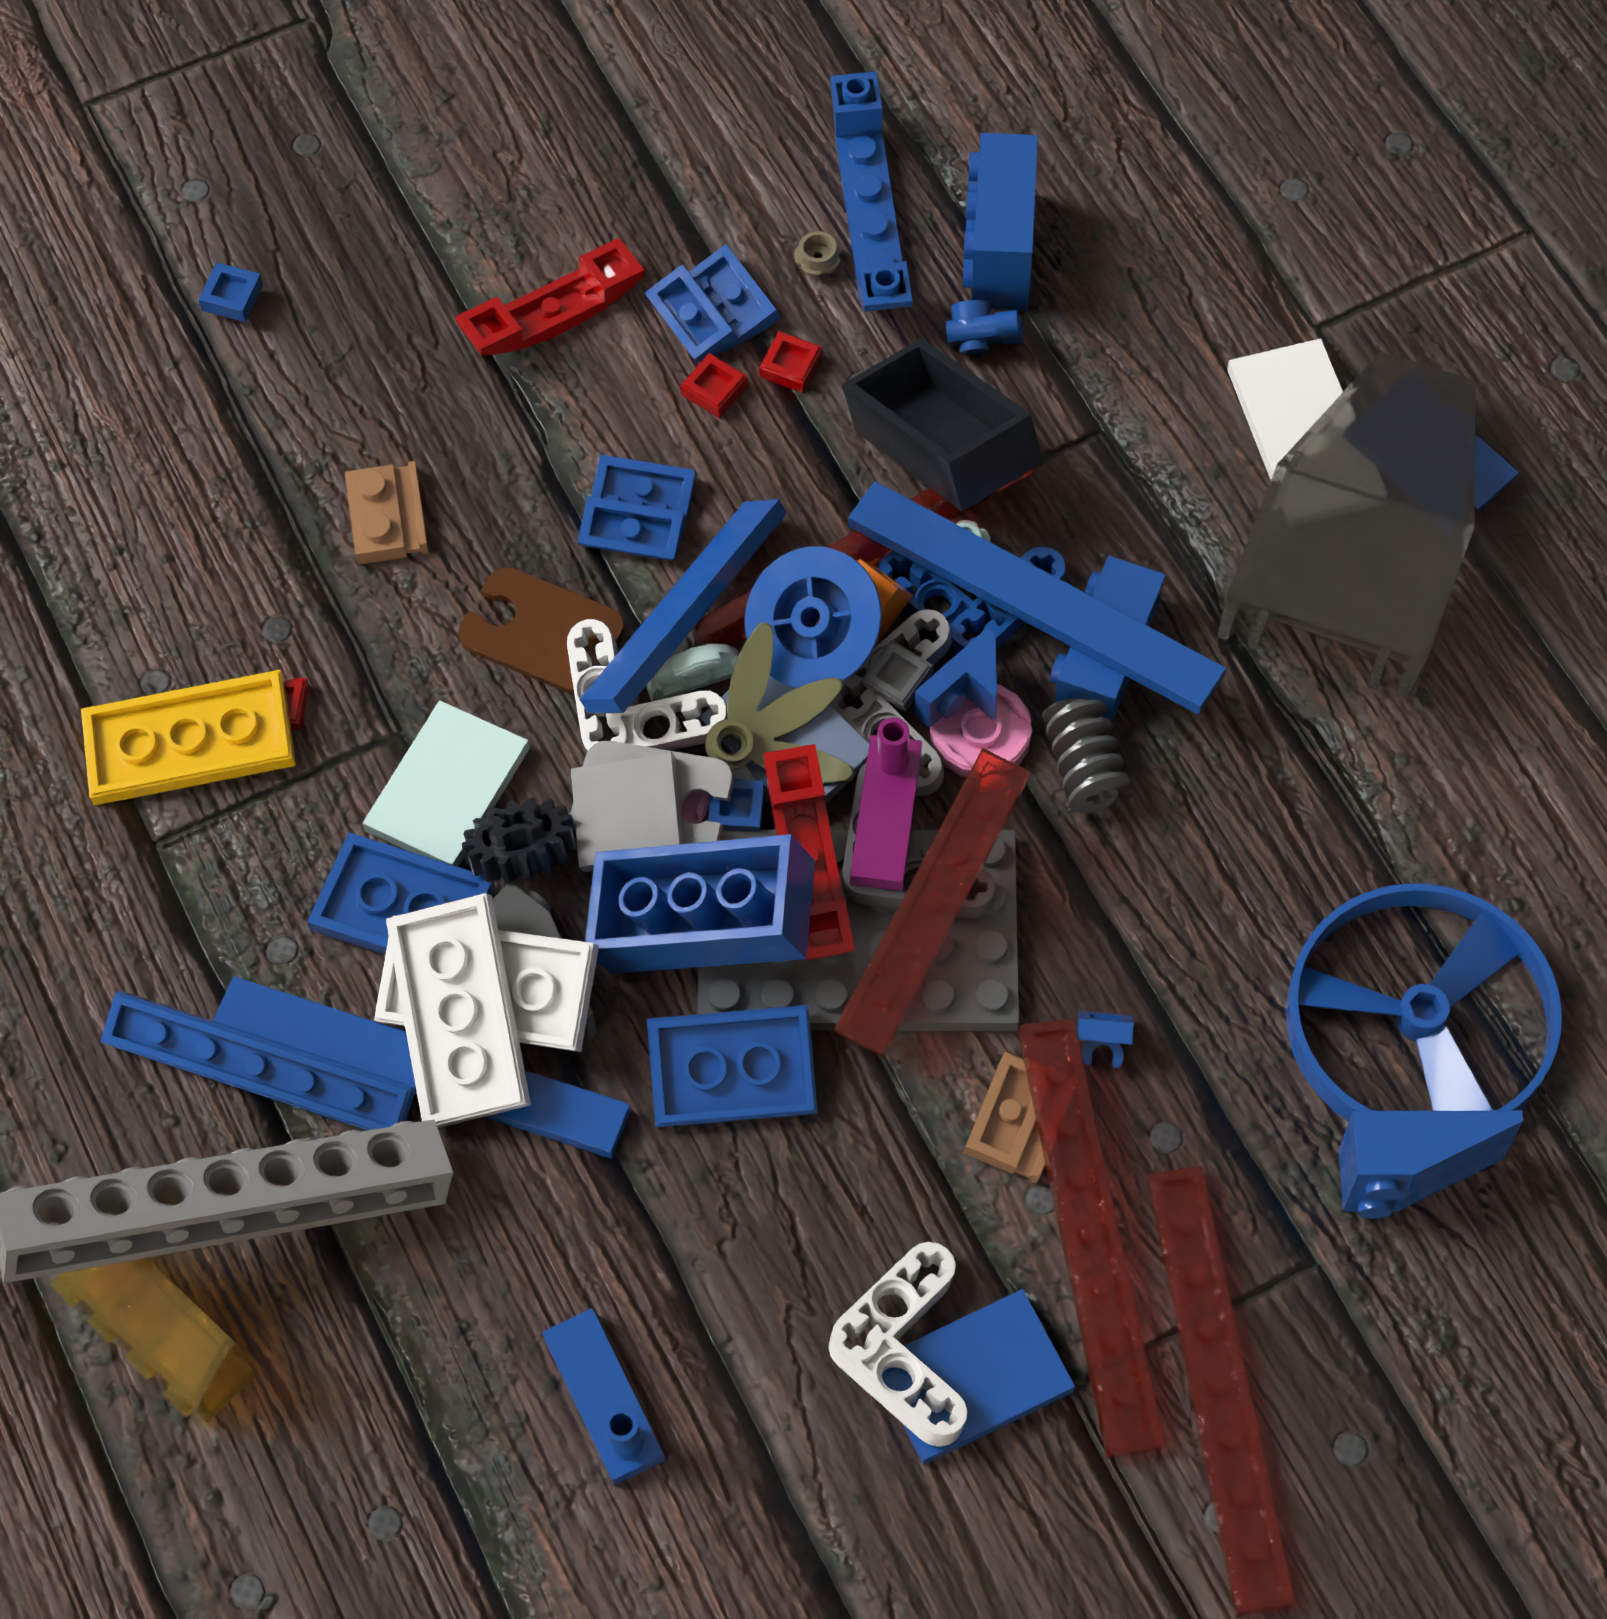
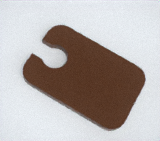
(538, 634)

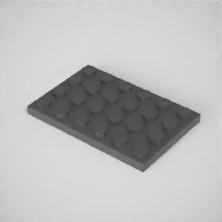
(965, 989)

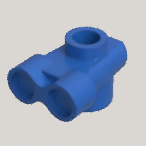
(975, 327)

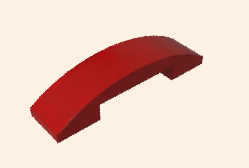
(556, 307)
(801, 811)

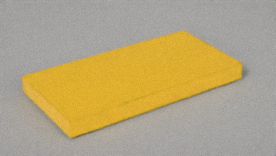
(187, 737)

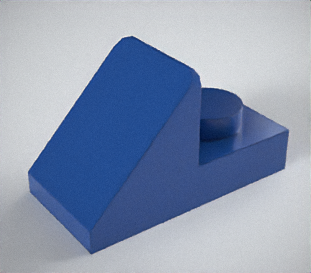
(966, 675)

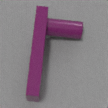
(886, 807)

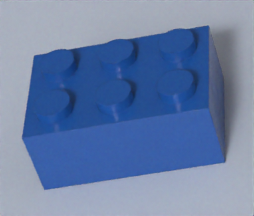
(1001, 220)

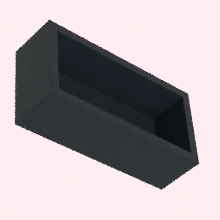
(943, 424)

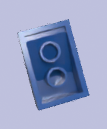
(1409, 1155)

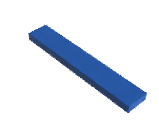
(683, 607)
(256, 1063)

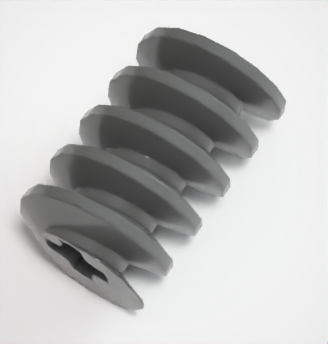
(1085, 753)

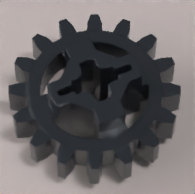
(519, 840)

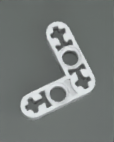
(631, 722)
(885, 1351)

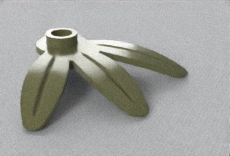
(784, 715)

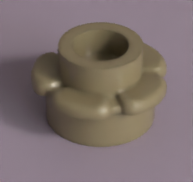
(817, 244)

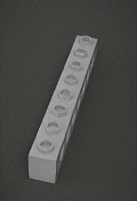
(200, 1217)

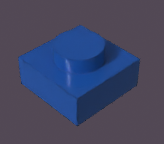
(230, 292)
(744, 808)

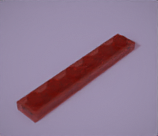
(932, 902)

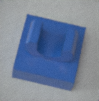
(1106, 1030)

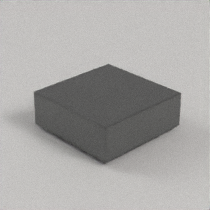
(897, 675)

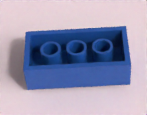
(701, 904)

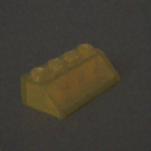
(162, 1331)

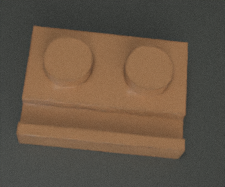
(386, 512)
(1007, 1124)

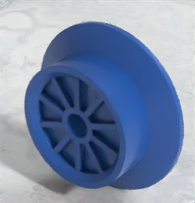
(797, 592)

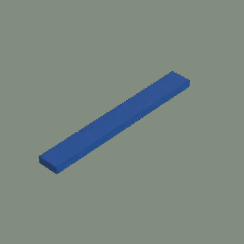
(1037, 597)
(556, 1108)

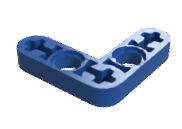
(964, 612)

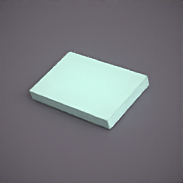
(444, 783)

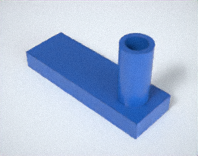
(603, 1396)

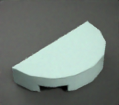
(693, 670)

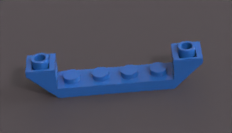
(867, 193)

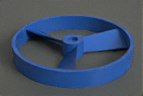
(1425, 1007)

